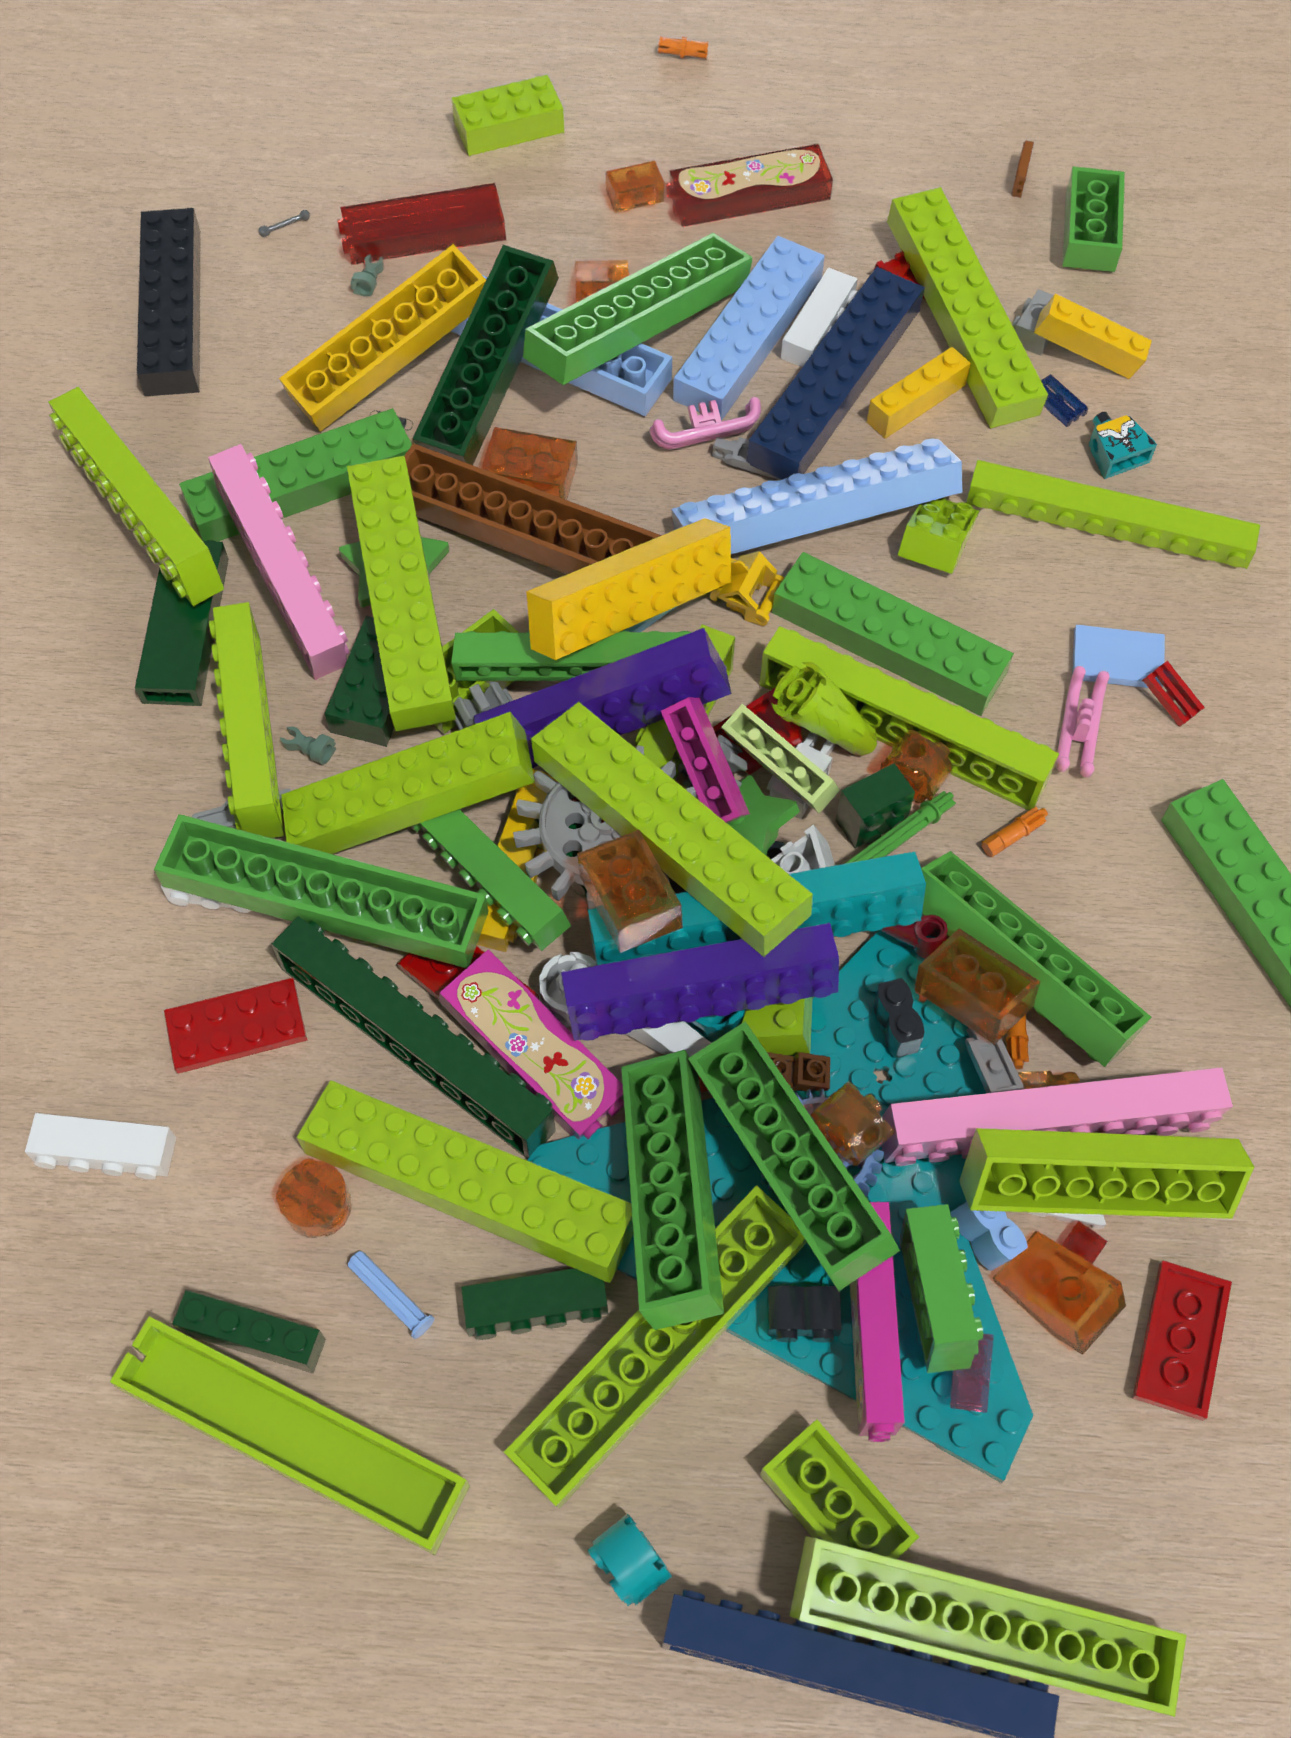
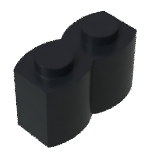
(901, 1022)
(804, 1312)

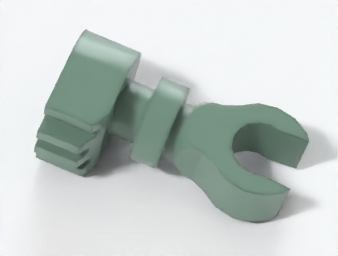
(365, 281)
(318, 749)

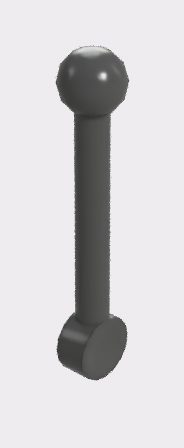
(264, 231)

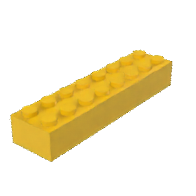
(384, 338)
(628, 588)

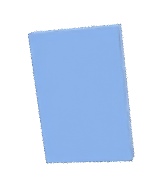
(1122, 653)

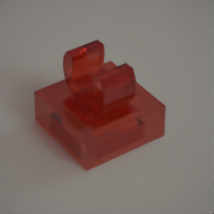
(1084, 1242)

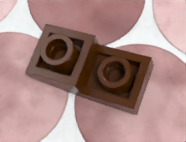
(804, 1070)

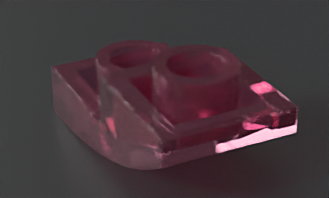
(972, 1385)

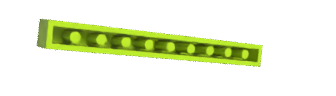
(1113, 514)

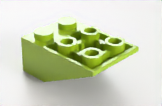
(938, 533)

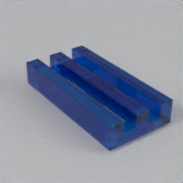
(1056, 405)

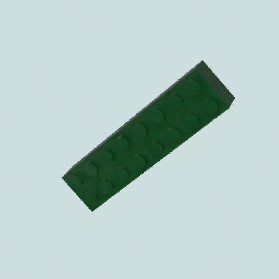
(487, 355)

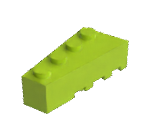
(782, 1026)

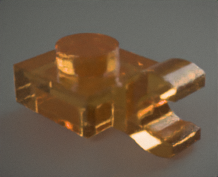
(1040, 1079)

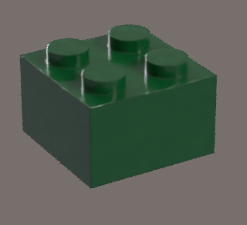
(874, 805)

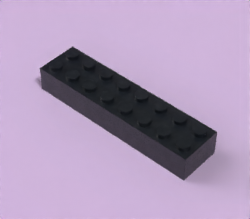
(169, 303)

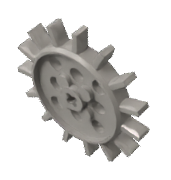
(558, 839)

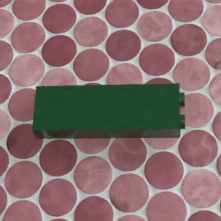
(178, 642)

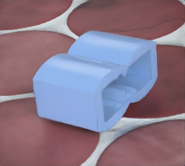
(991, 1235)

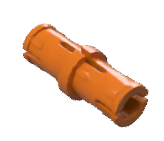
(683, 47)

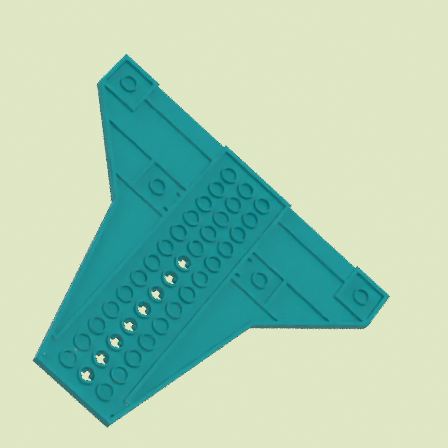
(854, 1039)

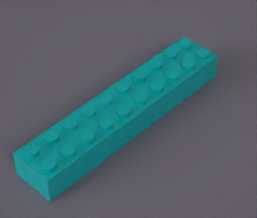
(847, 896)

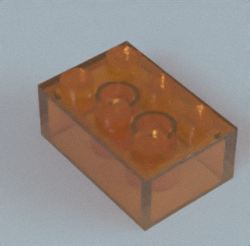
(533, 460)
(630, 891)
(976, 986)

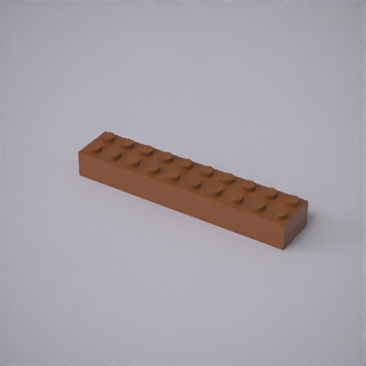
(515, 514)

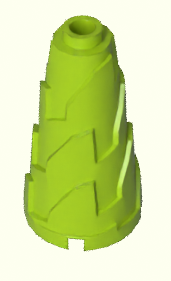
(819, 706)

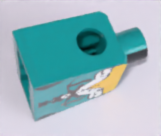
(1119, 445)

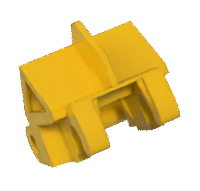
(747, 575)

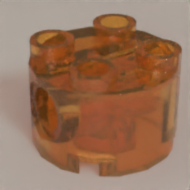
(921, 763)
(852, 1123)
(314, 1199)

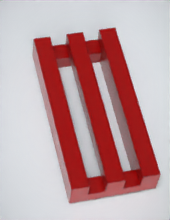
(1176, 690)

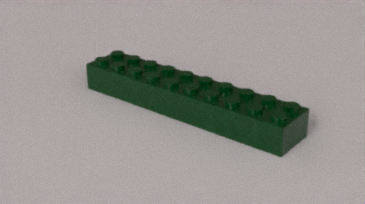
(415, 1037)

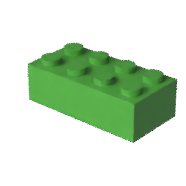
(1093, 219)
(939, 1288)

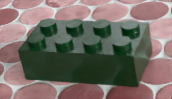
(360, 698)

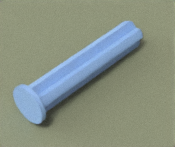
(390, 1294)

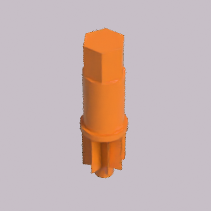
(1014, 831)
(1017, 1043)

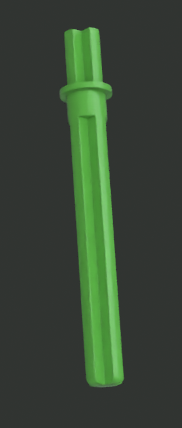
(928, 813)

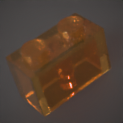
(634, 186)

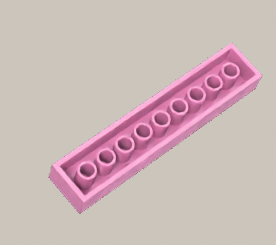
(1113, 1106)

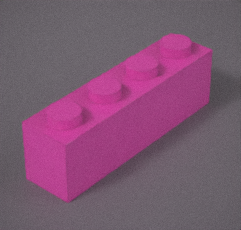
(704, 759)

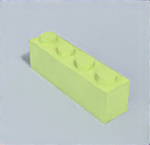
(780, 758)

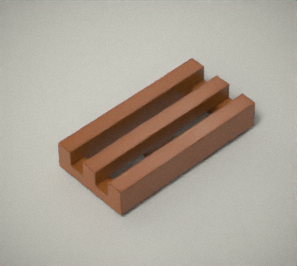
(1022, 168)

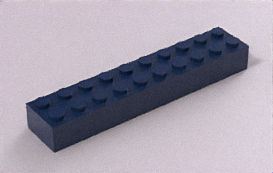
(835, 375)
(860, 1671)

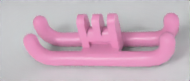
(705, 426)
(1081, 725)

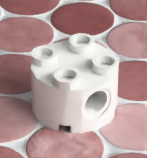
(551, 982)

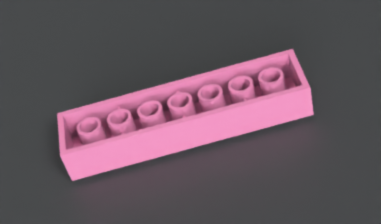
(279, 561)

